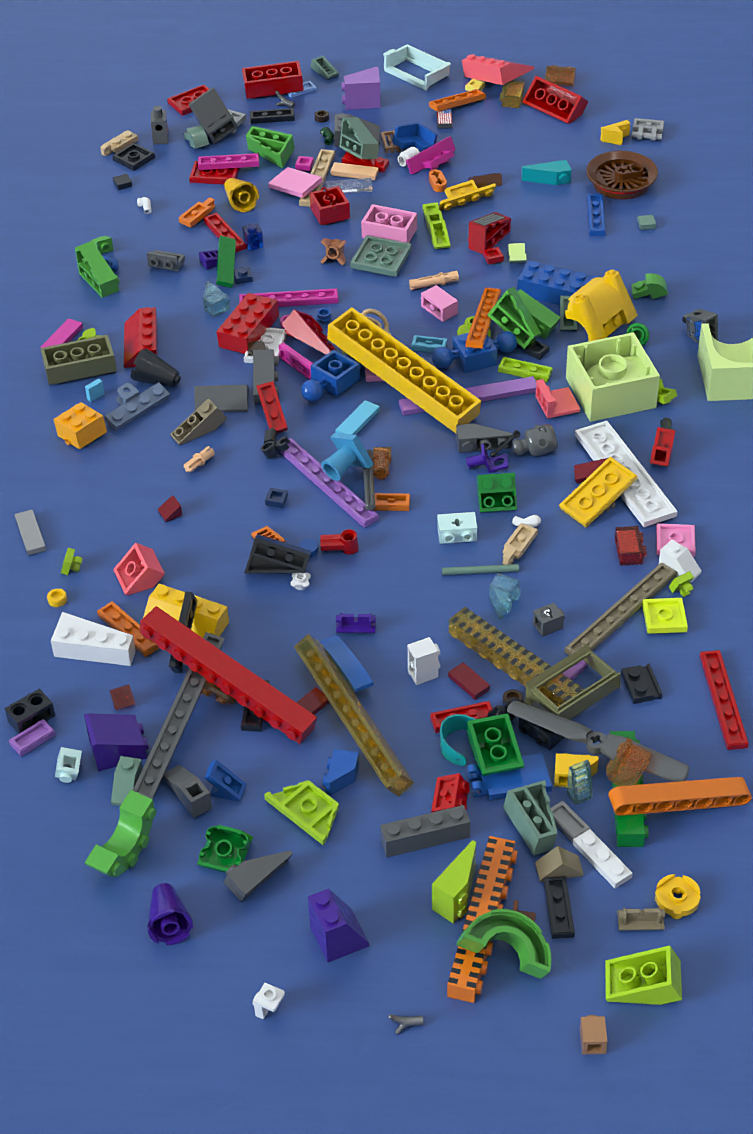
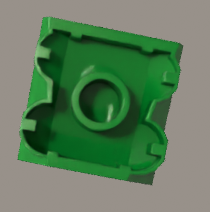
(224, 848)

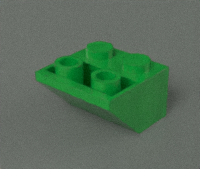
(496, 492)

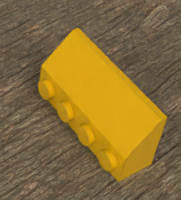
(208, 616)

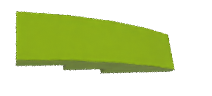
(436, 226)

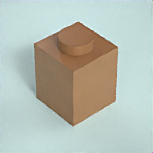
(593, 1035)

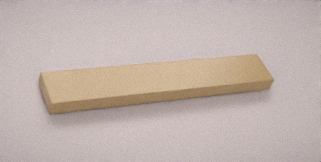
(320, 168)

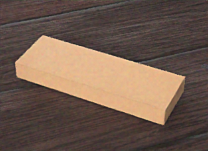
(354, 171)

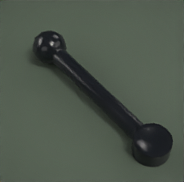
(516, 434)

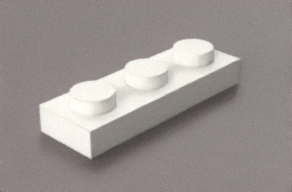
(602, 858)

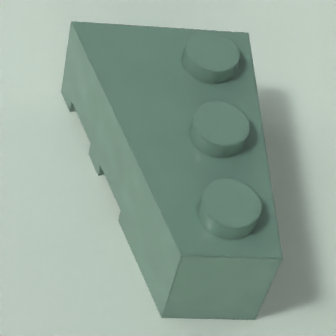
(357, 139)
(532, 816)

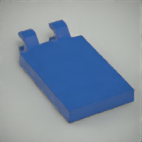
(498, 784)

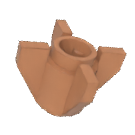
(334, 250)

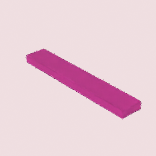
(299, 298)

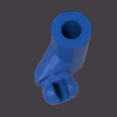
(113, 263)

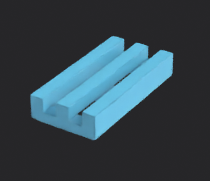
(427, 344)

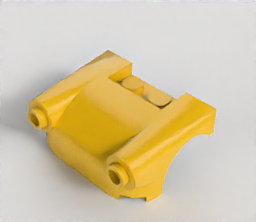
(602, 306)

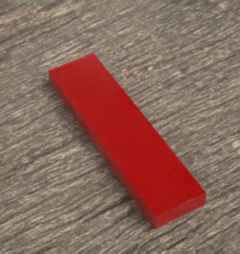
(220, 227)

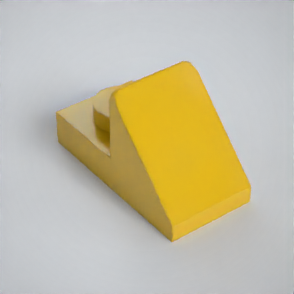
(615, 132)

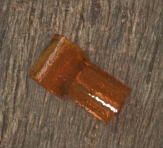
(381, 461)

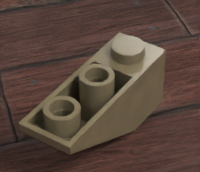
(200, 422)

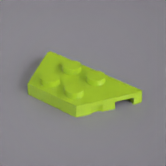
(307, 808)

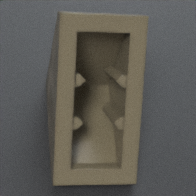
(559, 863)

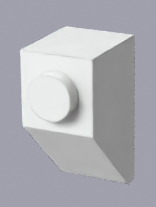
(679, 559)

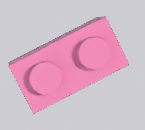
(439, 303)

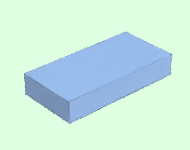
(308, 87)

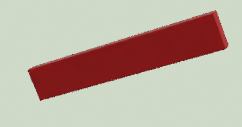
(724, 700)

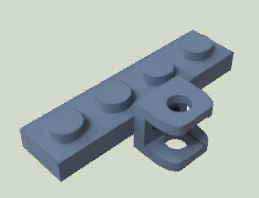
(135, 404)

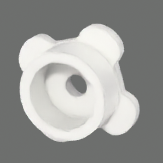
(300, 580)

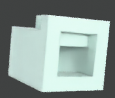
(68, 764)

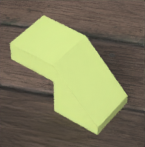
(516, 253)

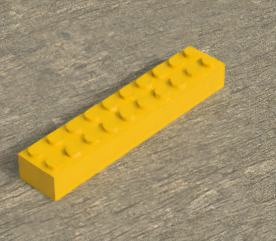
(403, 369)

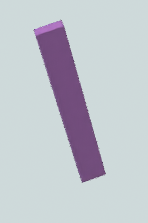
(484, 393)
(334, 489)

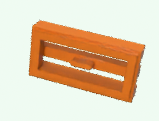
(392, 502)

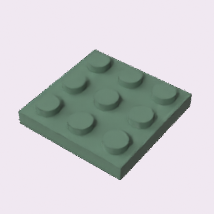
(381, 255)

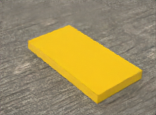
(598, 492)

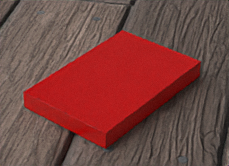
(181, 101)
(212, 176)

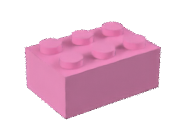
(389, 223)

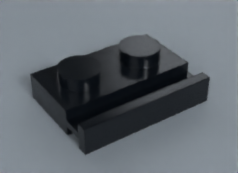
(641, 683)

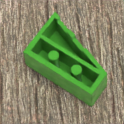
(270, 145)
(96, 270)
(514, 316)
(543, 317)

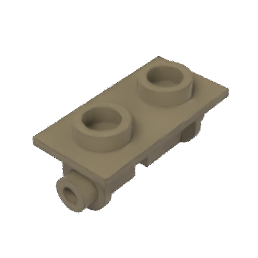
(641, 919)

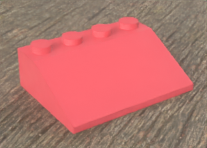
(492, 69)

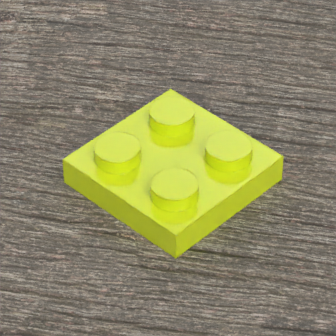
(664, 615)

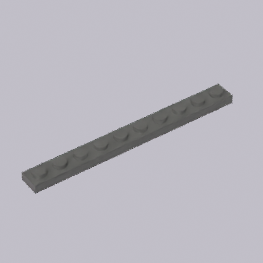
(173, 728)

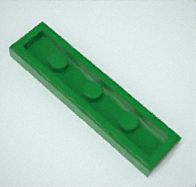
(226, 261)

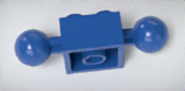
(474, 358)
(333, 373)

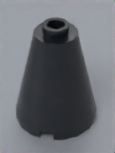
(153, 369)

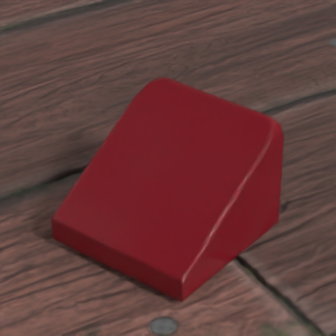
(170, 509)

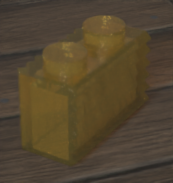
(512, 94)

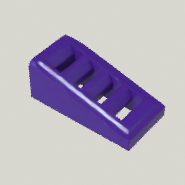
(208, 258)

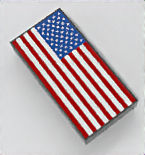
(444, 118)

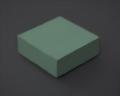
(646, 222)

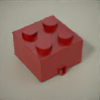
(329, 205)

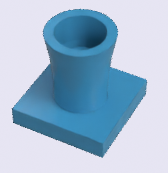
(349, 453)

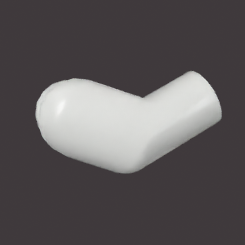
(146, 203)

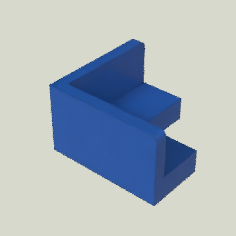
(414, 136)

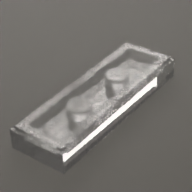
(352, 185)

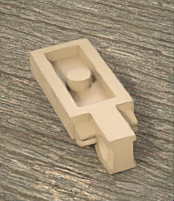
(118, 143)
(518, 543)

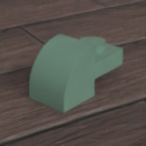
(196, 136)

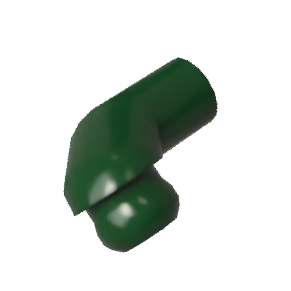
(329, 135)

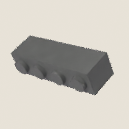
(425, 831)

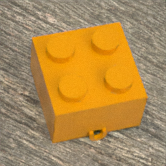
(80, 425)

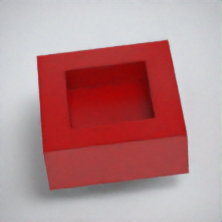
(493, 255)

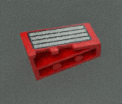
(488, 231)

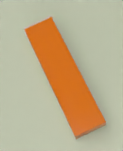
(457, 100)
(121, 621)

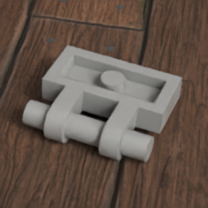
(647, 129)

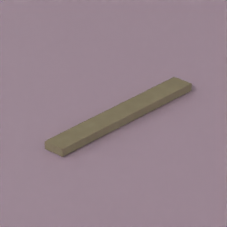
(623, 609)

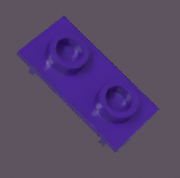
(349, 624)

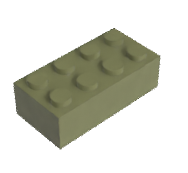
(78, 359)

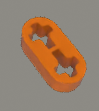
(437, 180)

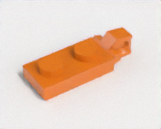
(197, 212)

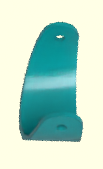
(449, 725)

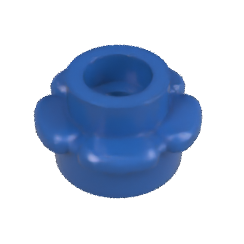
(324, 315)

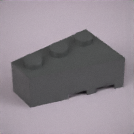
(264, 370)

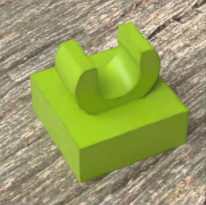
(71, 562)
(682, 584)

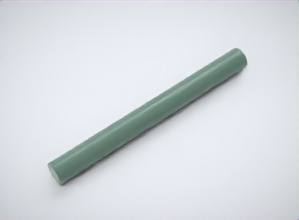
(480, 569)

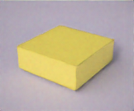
(475, 84)

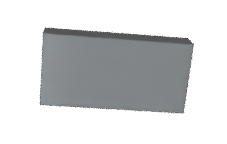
(568, 821)

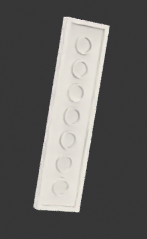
(644, 495)

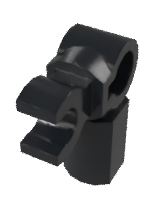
(271, 446)

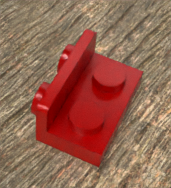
(450, 792)

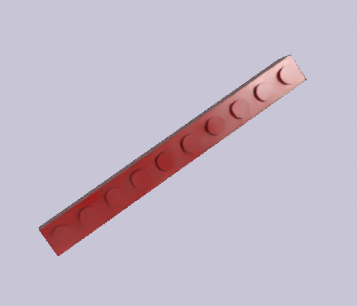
(228, 675)

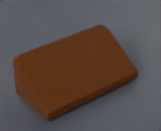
(487, 179)

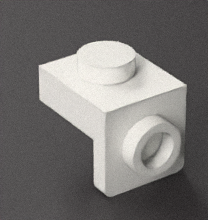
(267, 999)

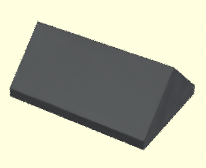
(226, 397)

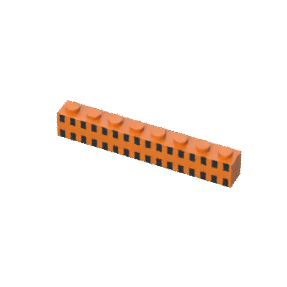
(488, 893)

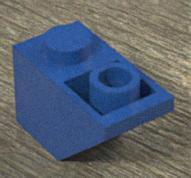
(341, 770)

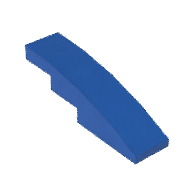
(347, 664)

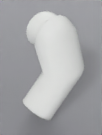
(532, 521)

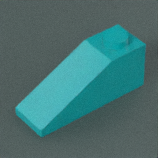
(548, 173)

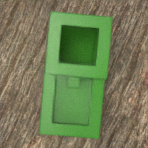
(653, 285)

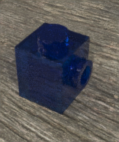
(253, 236)

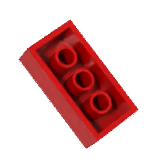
(268, 79)
(247, 322)

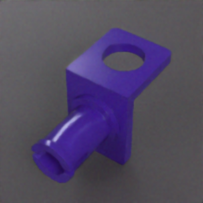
(484, 459)

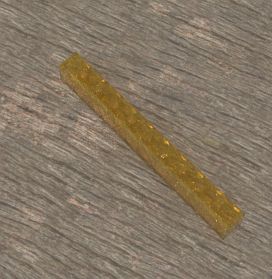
(354, 715)

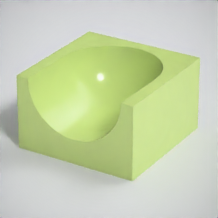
(725, 367)
(612, 377)

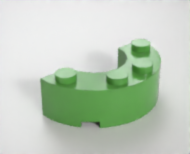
(128, 838)
(515, 930)

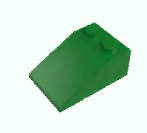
(494, 744)

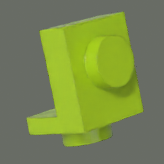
(665, 394)

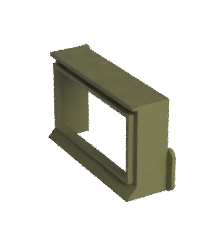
(585, 698)

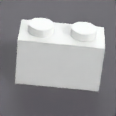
(423, 660)

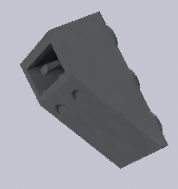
(213, 115)

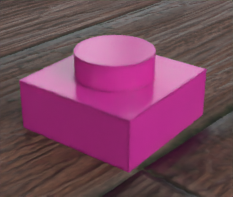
(304, 163)

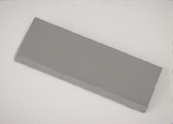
(30, 532)

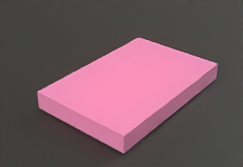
(295, 182)

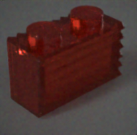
(629, 545)

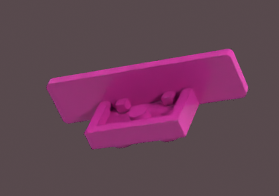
(432, 156)

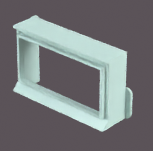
(438, 68)

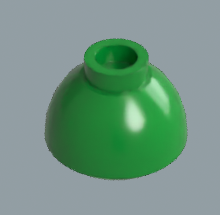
(640, 331)

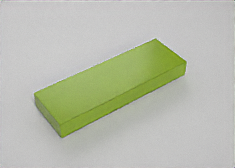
(525, 369)

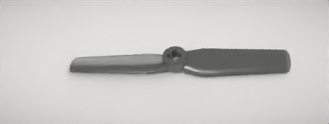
(658, 765)

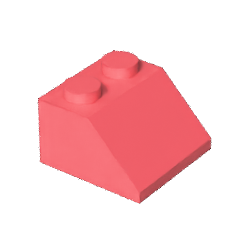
(138, 570)

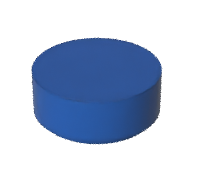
(311, 545)

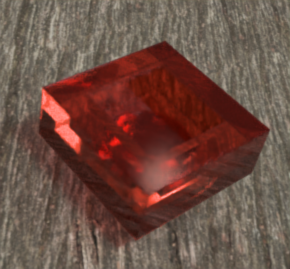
(121, 697)

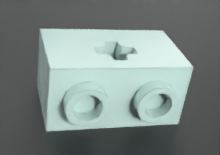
(457, 527)

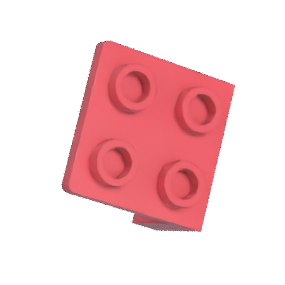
(557, 401)

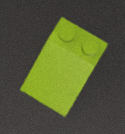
(454, 885)
(644, 977)

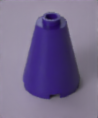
(168, 916)

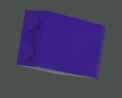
(115, 737)
(334, 925)

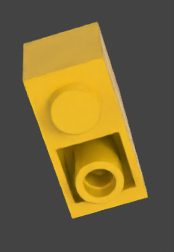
(565, 760)

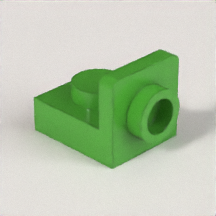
(103, 244)

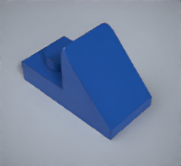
(224, 782)

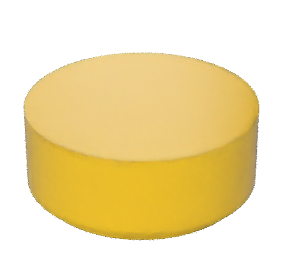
(57, 597)

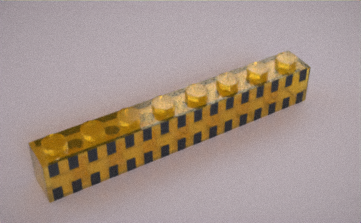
(508, 655)

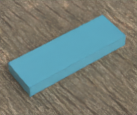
(358, 418)

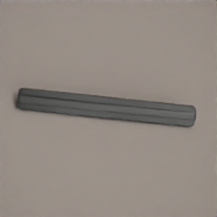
(369, 485)

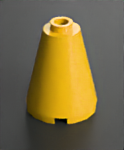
(241, 194)

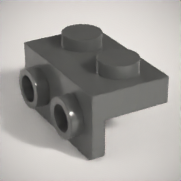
(165, 260)

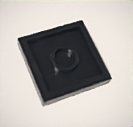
(133, 156)

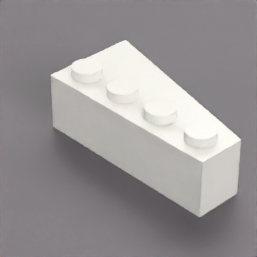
(91, 642)

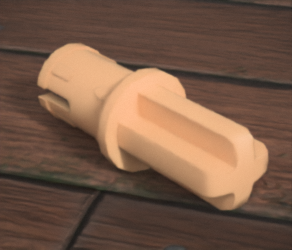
(199, 459)

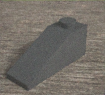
(252, 873)

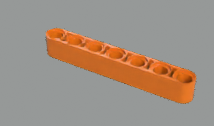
(679, 796)

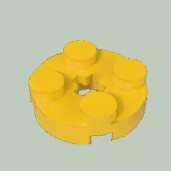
(677, 906)

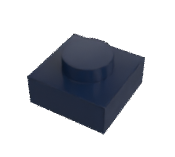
(243, 275)
(276, 497)

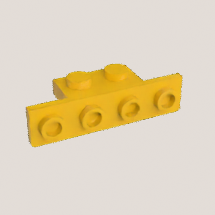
(463, 193)

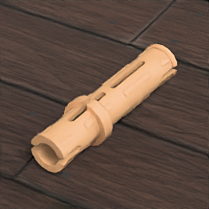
(440, 278)

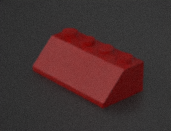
(554, 100)
(140, 333)

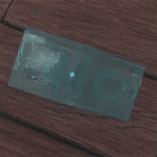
(215, 300)
(503, 593)

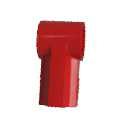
(346, 541)

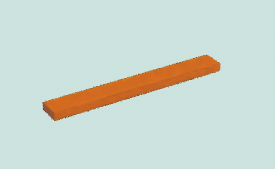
(482, 322)

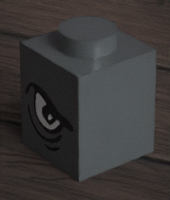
(548, 619)

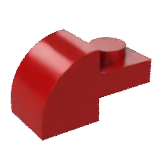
(663, 446)

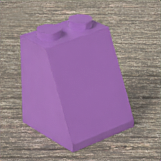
(362, 89)

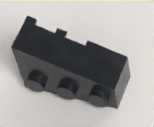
(276, 557)

